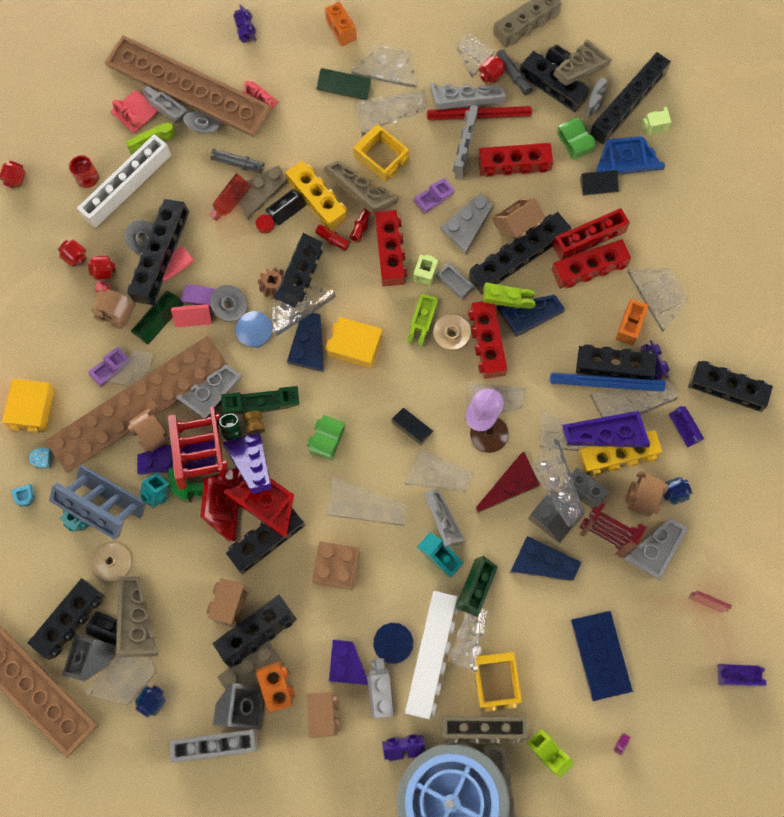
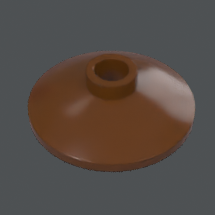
(493, 442)

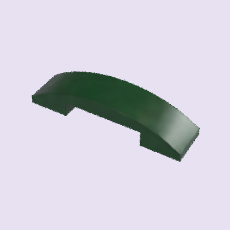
(262, 401)

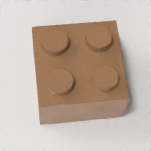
(518, 218)
(336, 565)
(227, 602)
(322, 714)

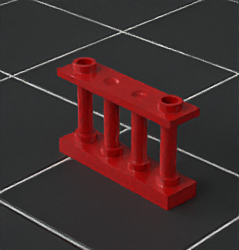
(181, 458)

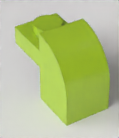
(550, 753)

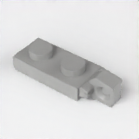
(165, 104)
(380, 690)

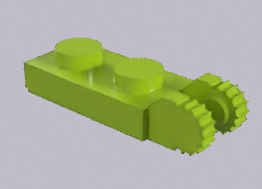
(163, 131)
(508, 296)
(423, 317)

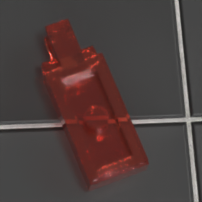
(229, 197)

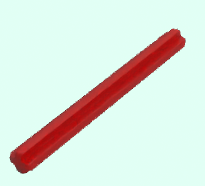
(490, 112)

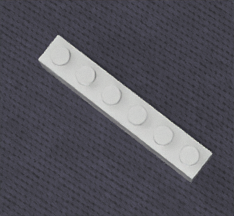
(124, 181)
(431, 654)

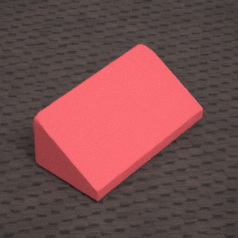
(179, 261)
(192, 315)

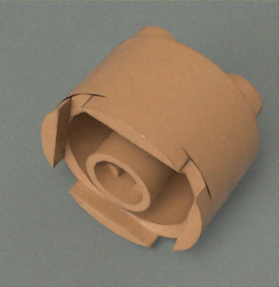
(112, 308)
(149, 431)
(646, 494)

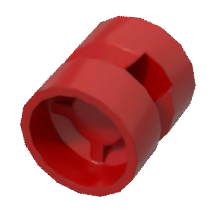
(83, 171)

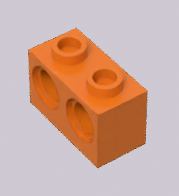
(340, 23)
(631, 322)
(271, 687)

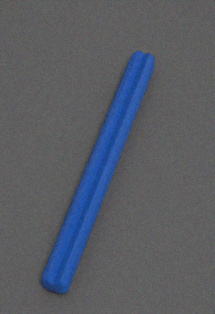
(607, 382)

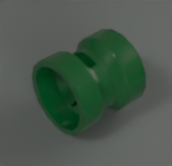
(230, 427)

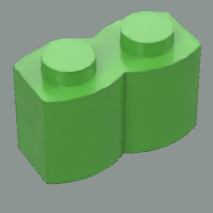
(575, 138)
(326, 437)

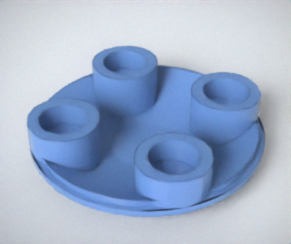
(253, 329)

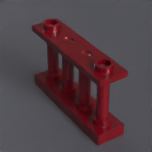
(613, 531)

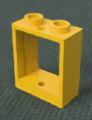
(369, 141)
(494, 659)

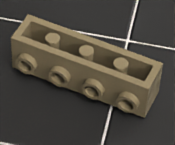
(525, 20)
(484, 728)

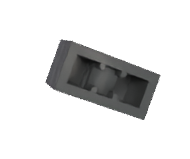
(588, 489)

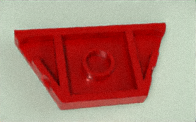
(270, 506)
(218, 509)

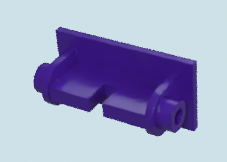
(243, 18)
(661, 368)
(686, 426)
(394, 747)

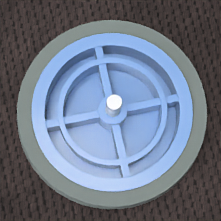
(452, 783)

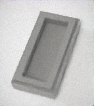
(455, 281)

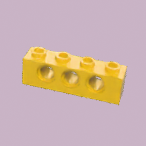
(329, 217)
(592, 466)

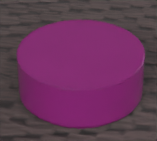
(621, 743)

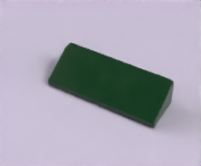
(344, 84)
(156, 317)
(476, 586)

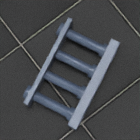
(89, 512)

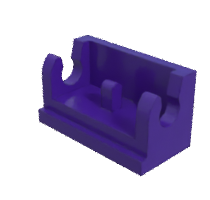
(741, 675)

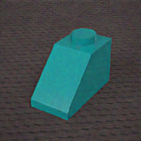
(439, 555)

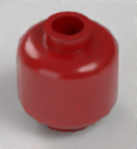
(492, 69)
(12, 174)
(72, 252)
(101, 267)

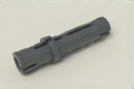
(517, 76)
(242, 162)

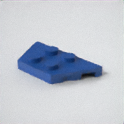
(629, 156)

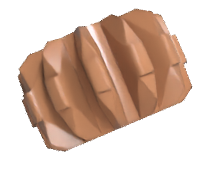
(266, 282)

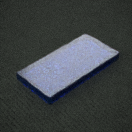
(601, 656)

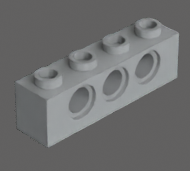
(213, 745)

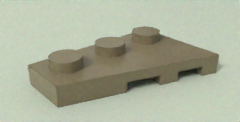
(246, 671)

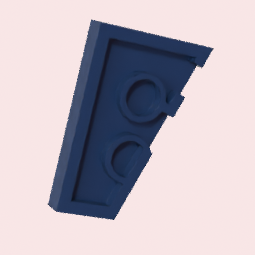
(524, 319)
(307, 344)
(544, 561)

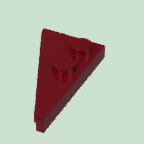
(514, 482)

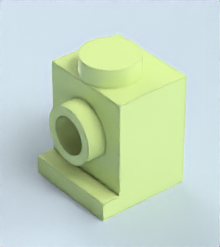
(656, 122)
(420, 275)

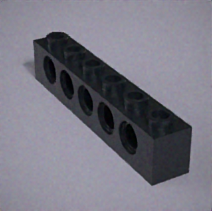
(630, 98)
(554, 223)
(158, 252)

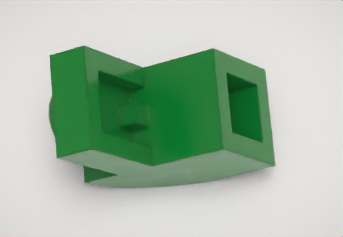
(194, 489)

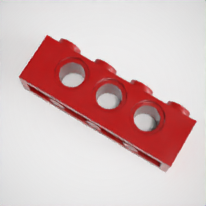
(523, 153)
(389, 221)
(591, 234)
(615, 250)
(497, 366)

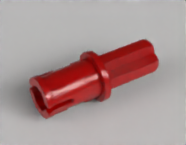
(360, 225)
(332, 237)

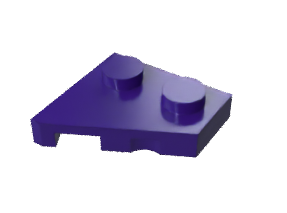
(346, 664)

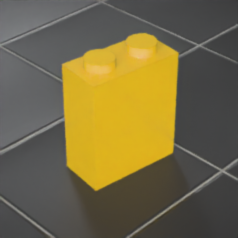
(354, 342)
(28, 405)

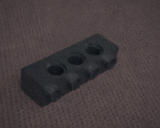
(545, 81)
(303, 259)
(606, 368)
(738, 395)
(261, 549)
(244, 631)
(42, 641)

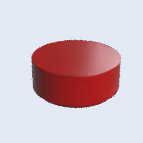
(264, 223)

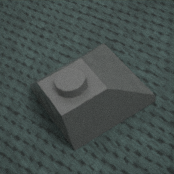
(549, 519)
(87, 658)
(240, 707)

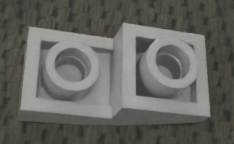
(596, 96)

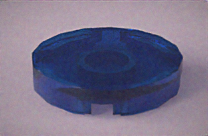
(393, 643)

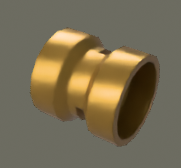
(253, 422)

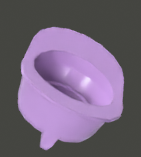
(484, 409)

